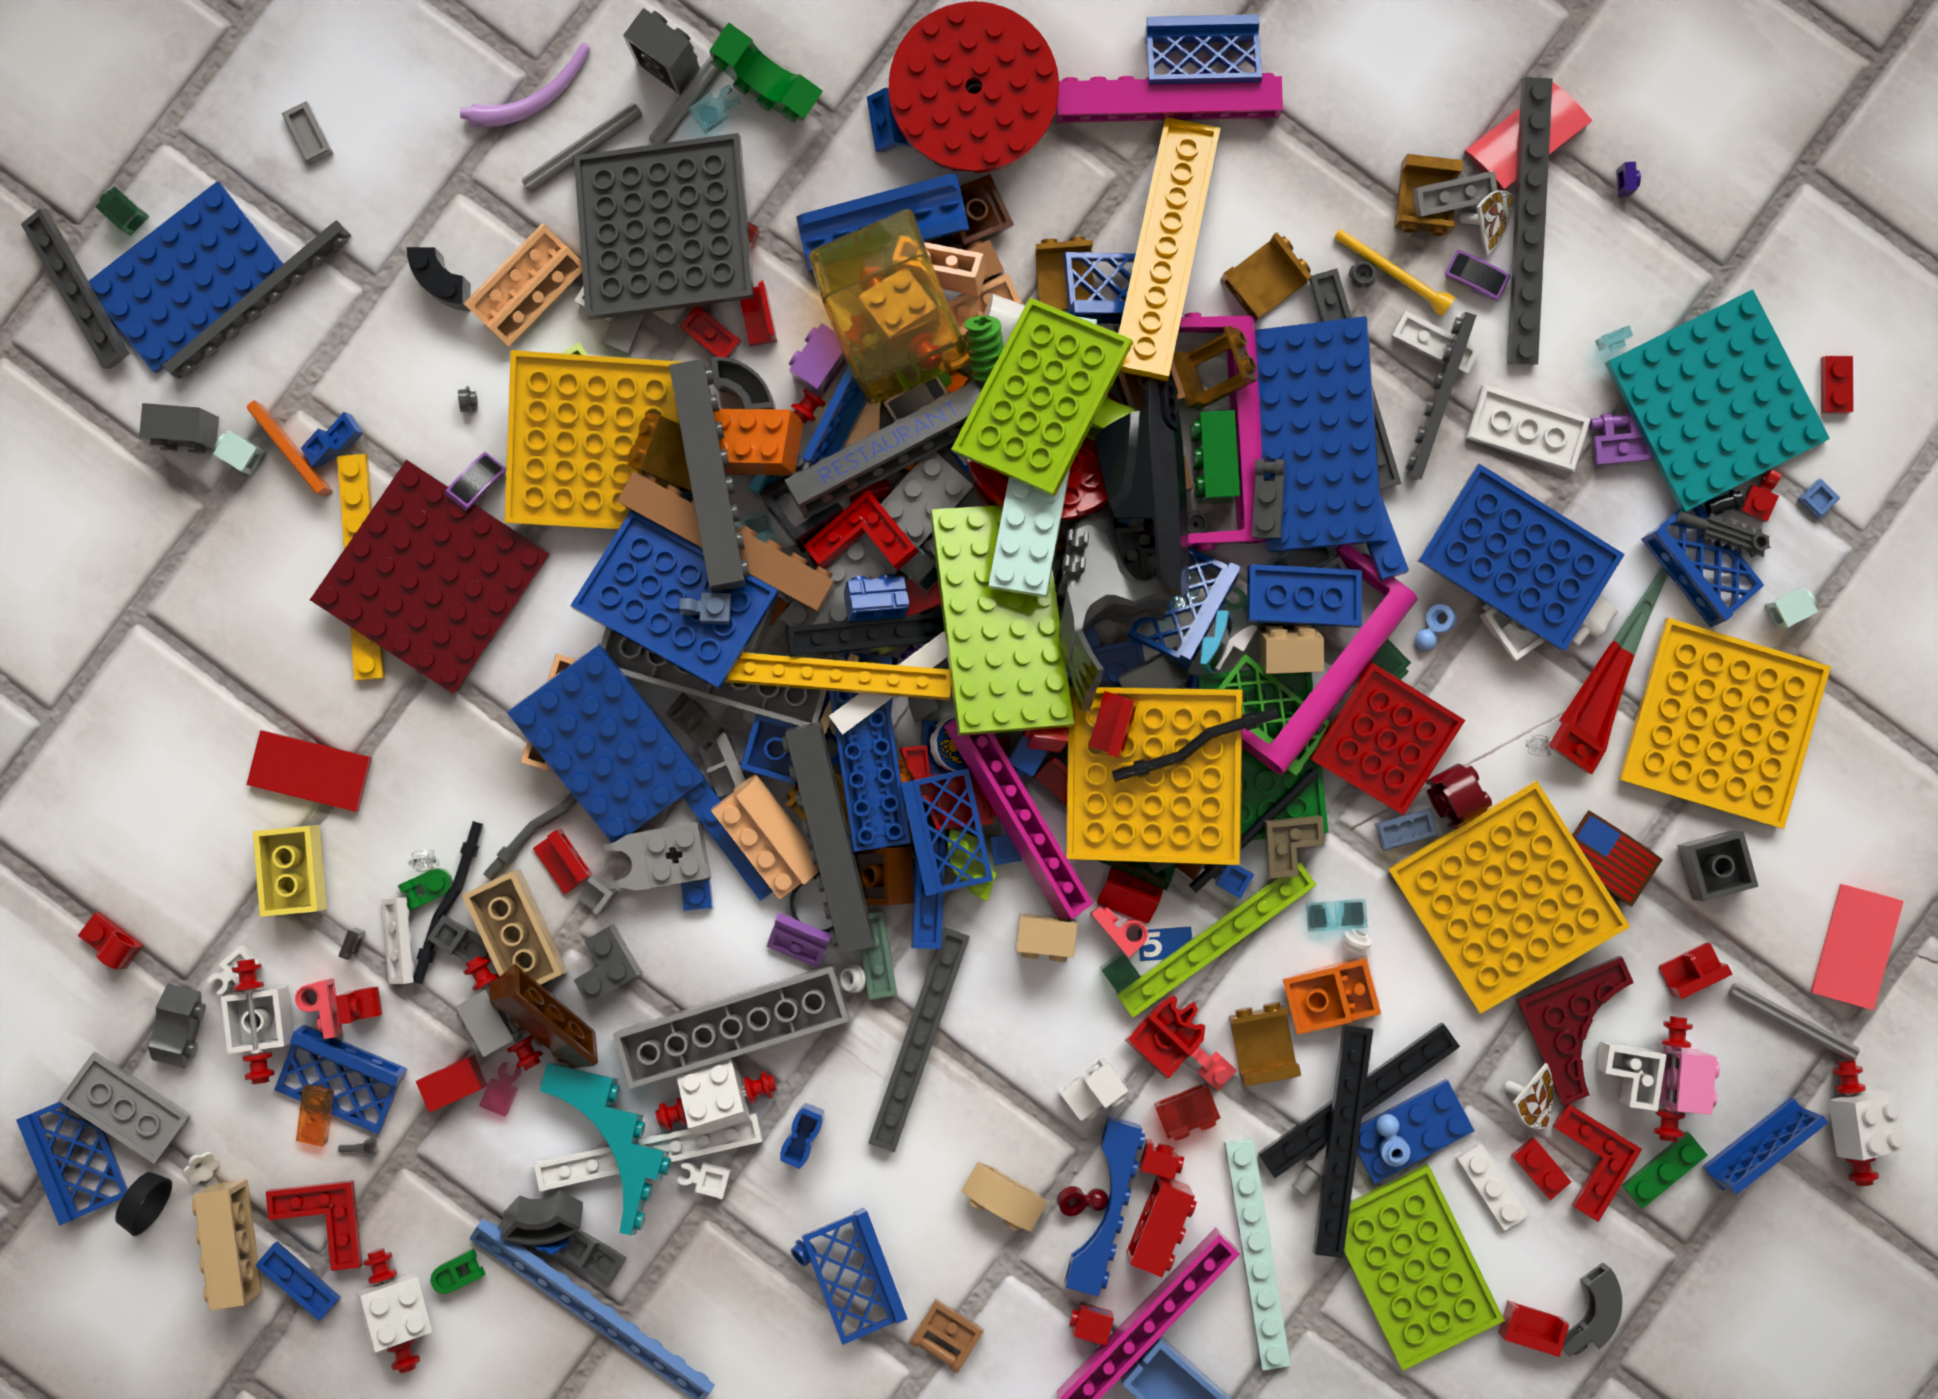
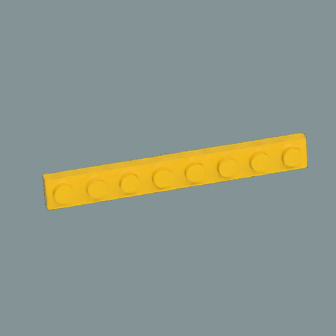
(355, 507)
(842, 676)

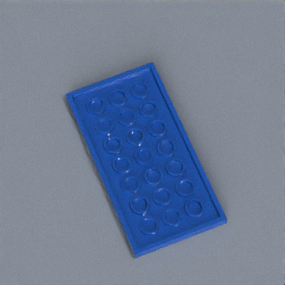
(1323, 425)

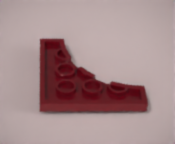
(1561, 1019)

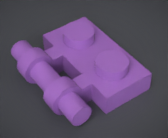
(1618, 447)

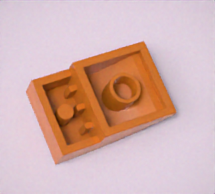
(1332, 995)

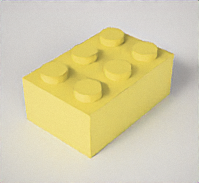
(289, 870)

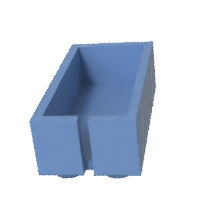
(1169, 1375)

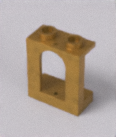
(1186, 368)

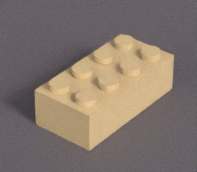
(514, 927)
(227, 1244)

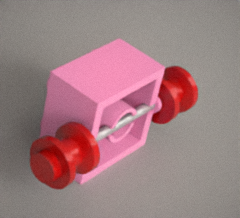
(1686, 1080)

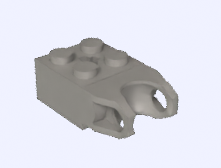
(652, 860)

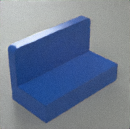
(884, 127)

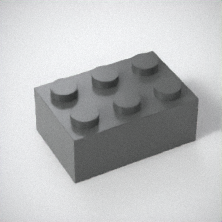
(662, 50)

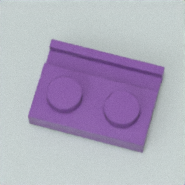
(798, 940)

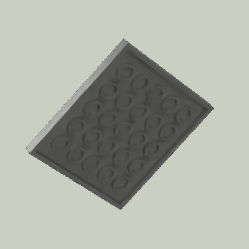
(663, 226)

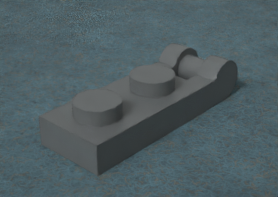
(1269, 500)

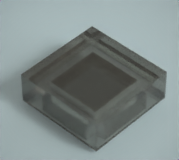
(352, 943)

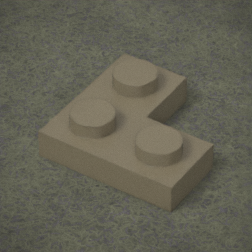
(1284, 838)

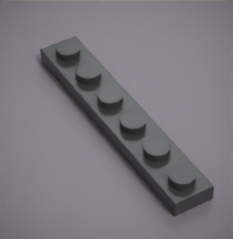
(75, 288)
(1443, 384)

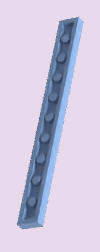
(593, 1312)

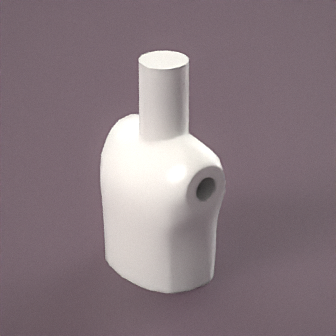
(1596, 621)

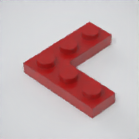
(860, 517)
(1612, 1167)
(337, 1203)

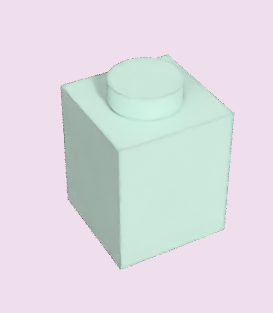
(238, 452)
(1792, 607)

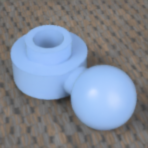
(1426, 638)
(1388, 1127)

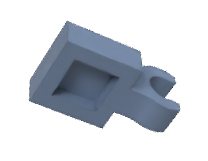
(713, 608)

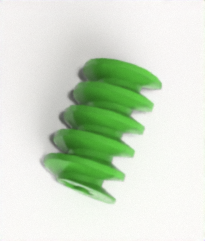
(984, 343)

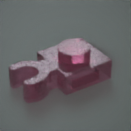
(499, 1093)

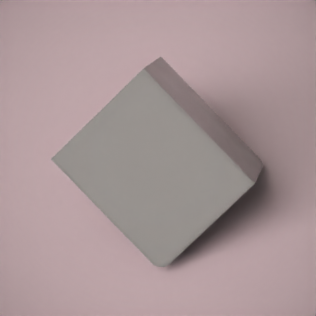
(597, 895)

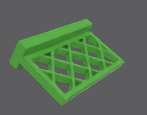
(1296, 765)

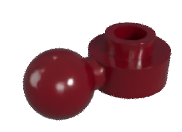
(1073, 1201)

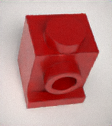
(1160, 1160)

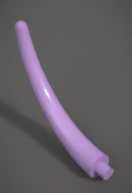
(512, 112)

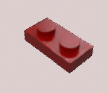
(710, 333)
(1837, 385)
(1541, 1168)

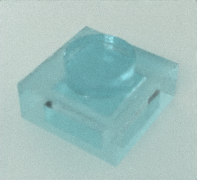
(1615, 339)

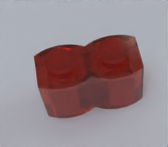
(1187, 1111)

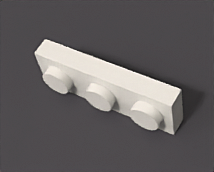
(1430, 340)
(397, 940)
(1491, 1186)

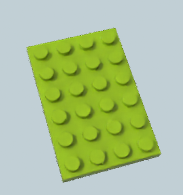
(1042, 396)
(1417, 1268)

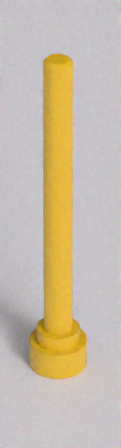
(1439, 301)

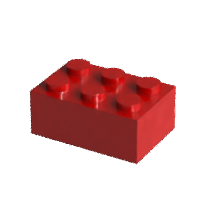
(1161, 1226)

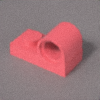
(1118, 934)
(328, 1021)

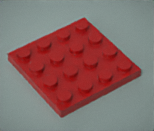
(1386, 738)

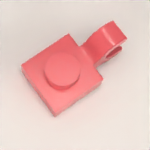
(1214, 1069)

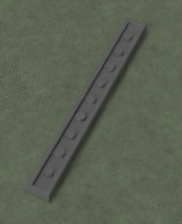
(1529, 220)

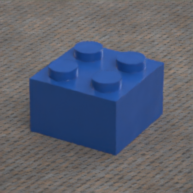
(766, 751)

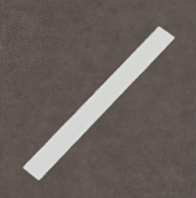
(865, 704)

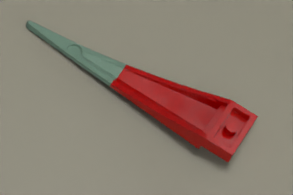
(1592, 712)

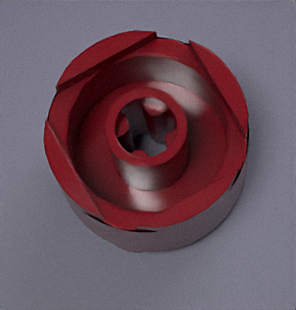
(1458, 795)

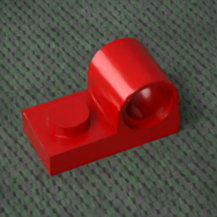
(113, 944)
(358, 1004)

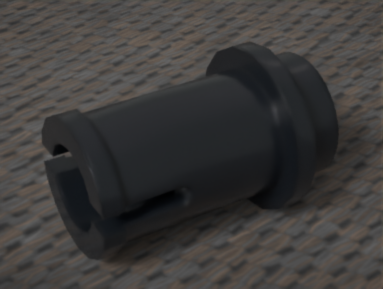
(1725, 503)

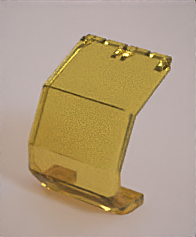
(888, 307)

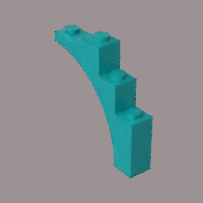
(620, 1128)

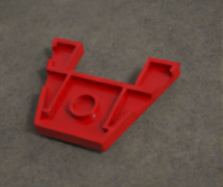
(918, 766)

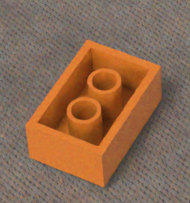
(760, 441)

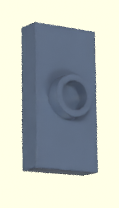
(1406, 829)

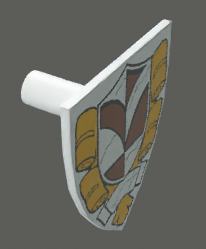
(1492, 217)
(1535, 1100)

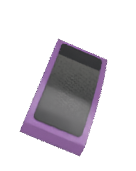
(1478, 274)
(474, 481)

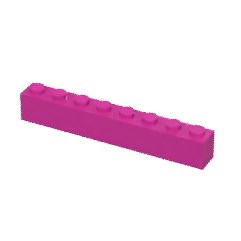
(1138, 101)
(1022, 822)
(1151, 1318)

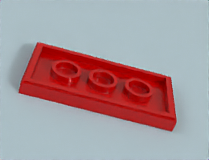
(309, 770)

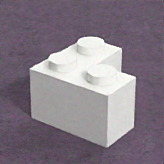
(1641, 1073)
(1093, 1088)

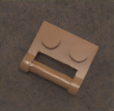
(951, 1328)

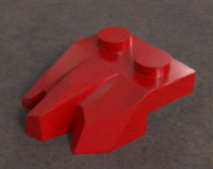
(1167, 1036)

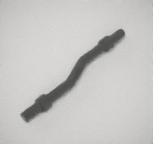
(507, 854)

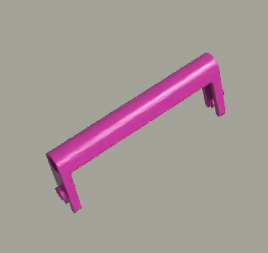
(1248, 429)
(1343, 673)

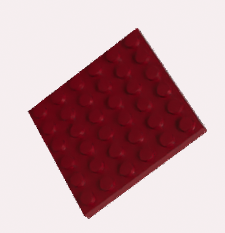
(430, 578)

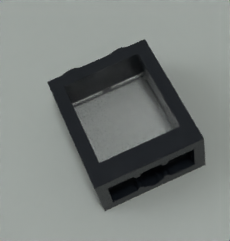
(787, 514)

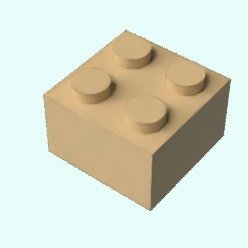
(1290, 649)
(1046, 936)

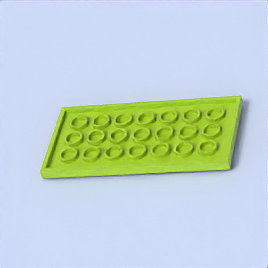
(998, 642)

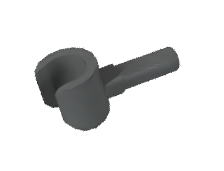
(359, 1148)

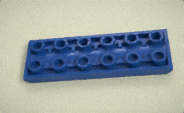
(934, 202)
(871, 778)

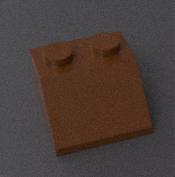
(886, 875)

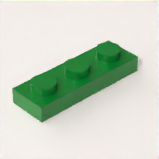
(1664, 1170)

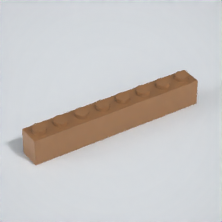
(764, 560)

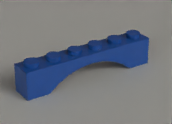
(1089, 1262)

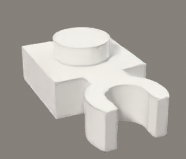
(227, 975)
(710, 1179)

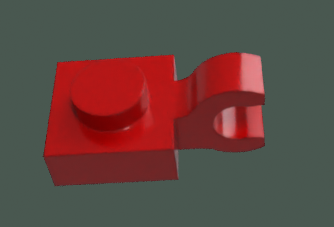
(1760, 499)

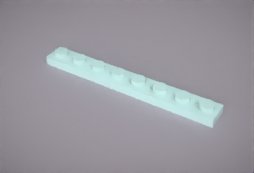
(1257, 1254)

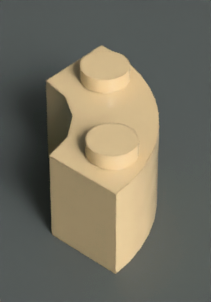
(1003, 1197)

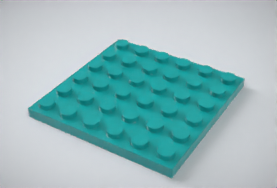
(1717, 401)

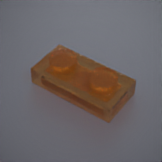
(314, 1115)

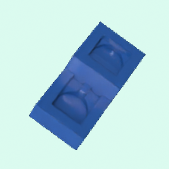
(329, 444)

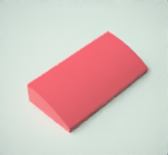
(1499, 147)
(1857, 946)

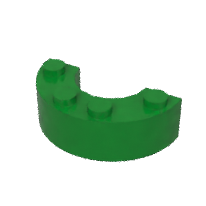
(761, 77)

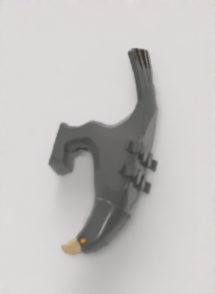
(1096, 589)

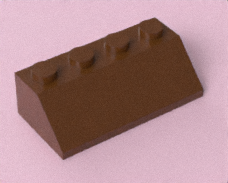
(544, 1018)

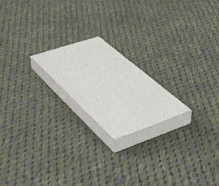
(1527, 428)

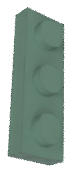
(878, 961)

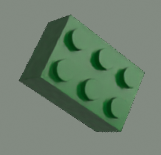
(1215, 457)

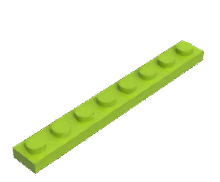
(1214, 940)

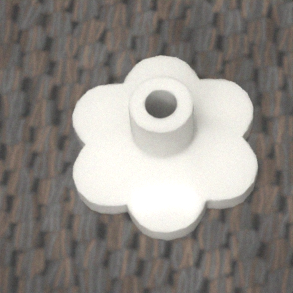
(200, 1168)

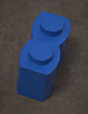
(803, 1132)

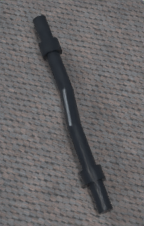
(1247, 721)
(469, 850)

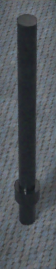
(1214, 870)

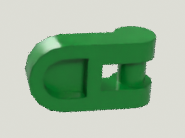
(434, 882)
(448, 1277)

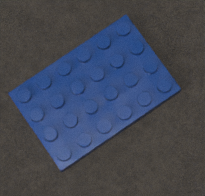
(184, 275)
(1521, 557)
(639, 595)
(606, 744)

